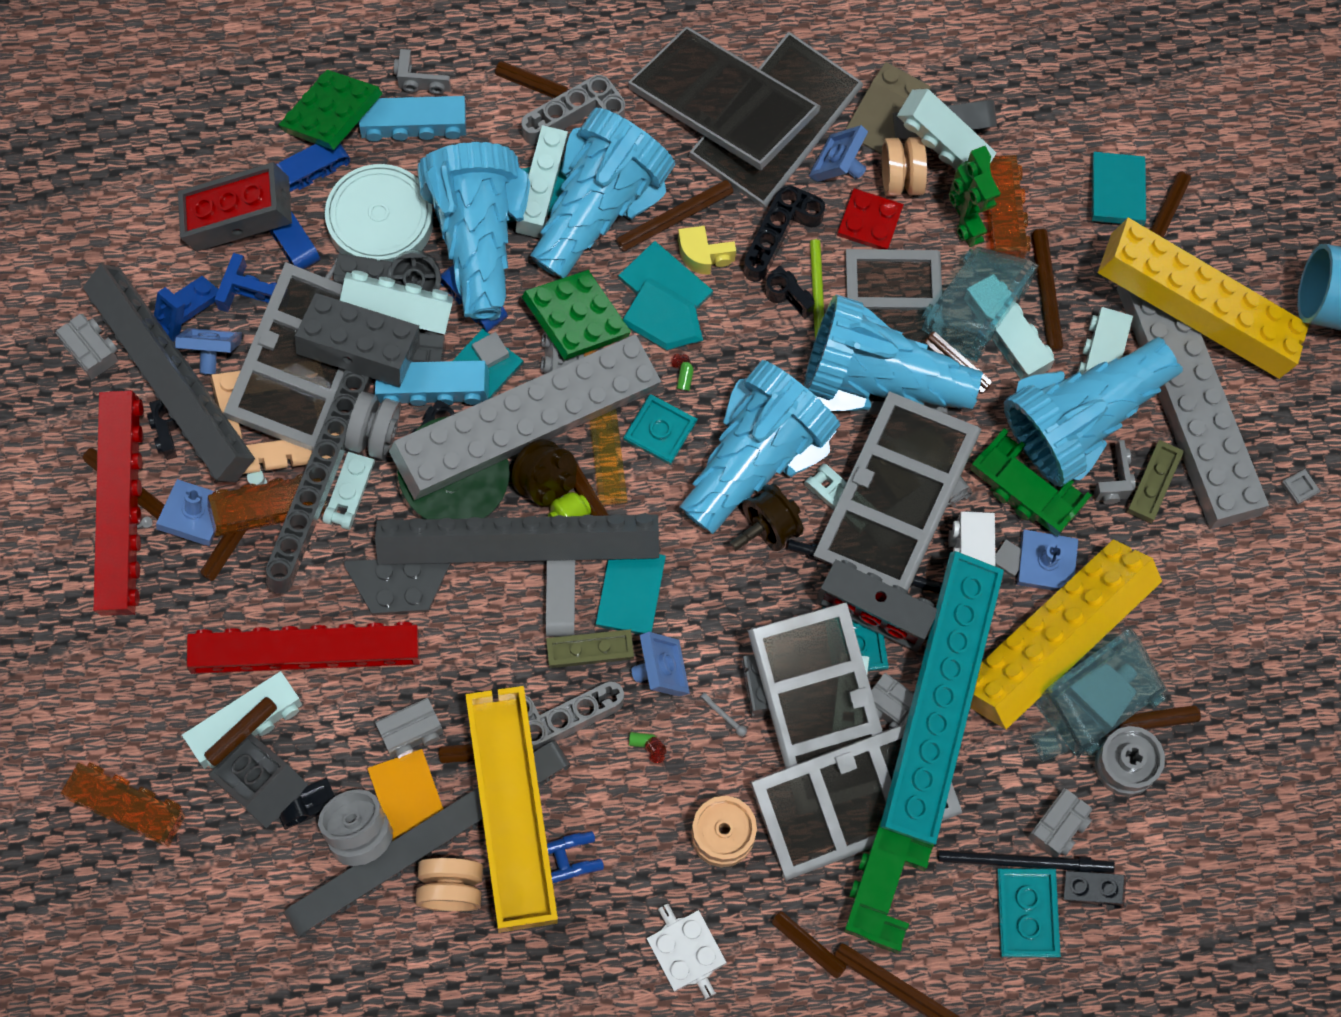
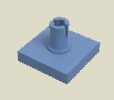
(839, 155)
(209, 343)
(187, 513)
(1046, 560)
(662, 665)

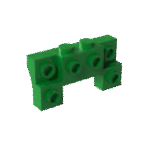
(973, 193)
(1024, 489)
(878, 885)

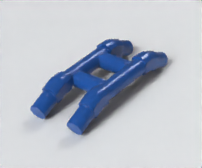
(582, 868)

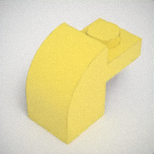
(699, 255)

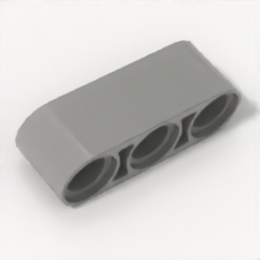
(560, 598)

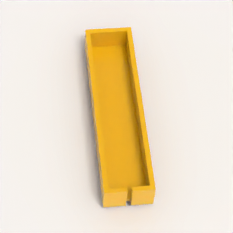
(1203, 298)
(1062, 632)
(511, 810)

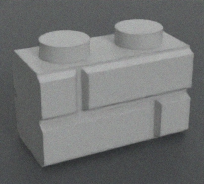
(87, 346)
(892, 701)
(409, 728)
(1060, 824)

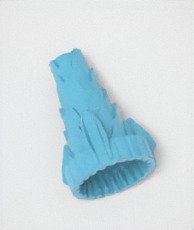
(609, 173)
(472, 196)
(863, 356)
(1070, 417)
(770, 430)

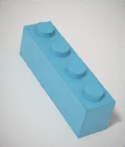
(415, 118)
(439, 381)

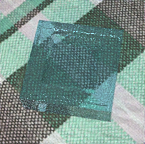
(1048, 744)

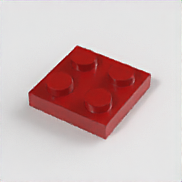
(870, 219)

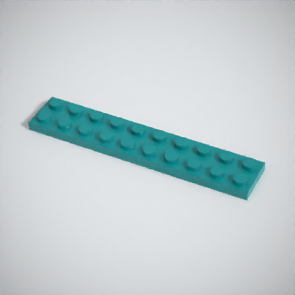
(942, 699)

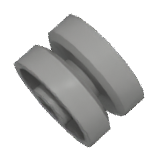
(372, 425)
(1127, 746)
(355, 827)

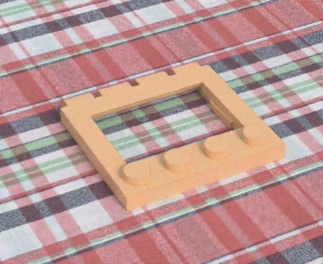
(271, 454)

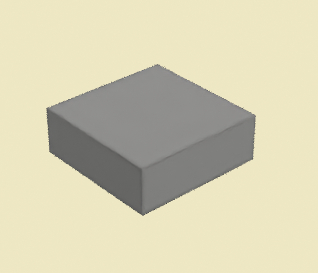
(491, 350)
(1300, 487)
(1008, 558)

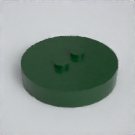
(466, 498)

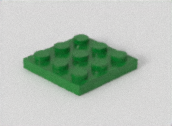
(330, 109)
(576, 314)

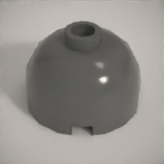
(415, 268)

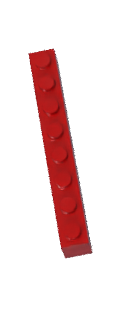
(117, 503)
(303, 648)

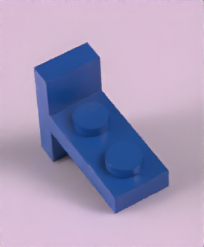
(236, 283)
(177, 308)

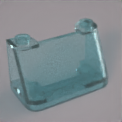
(979, 299)
(1102, 693)

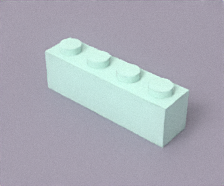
(940, 128)
(542, 180)
(402, 302)
(1108, 338)
(1022, 346)
(213, 728)

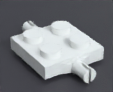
(686, 951)

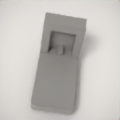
(415, 81)
(1113, 491)

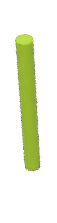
(817, 283)

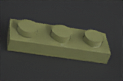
(1155, 481)
(590, 648)

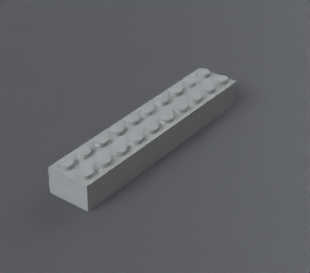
(523, 415)
(1201, 419)

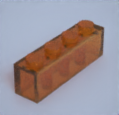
(1007, 219)
(253, 505)
(123, 804)

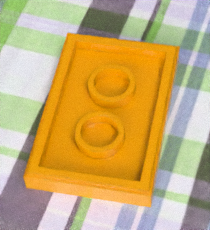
(405, 791)

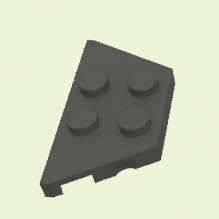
(397, 587)

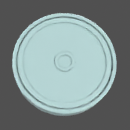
(378, 213)

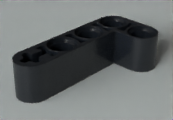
(776, 234)

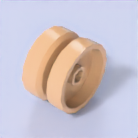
(904, 166)
(719, 848)
(449, 884)

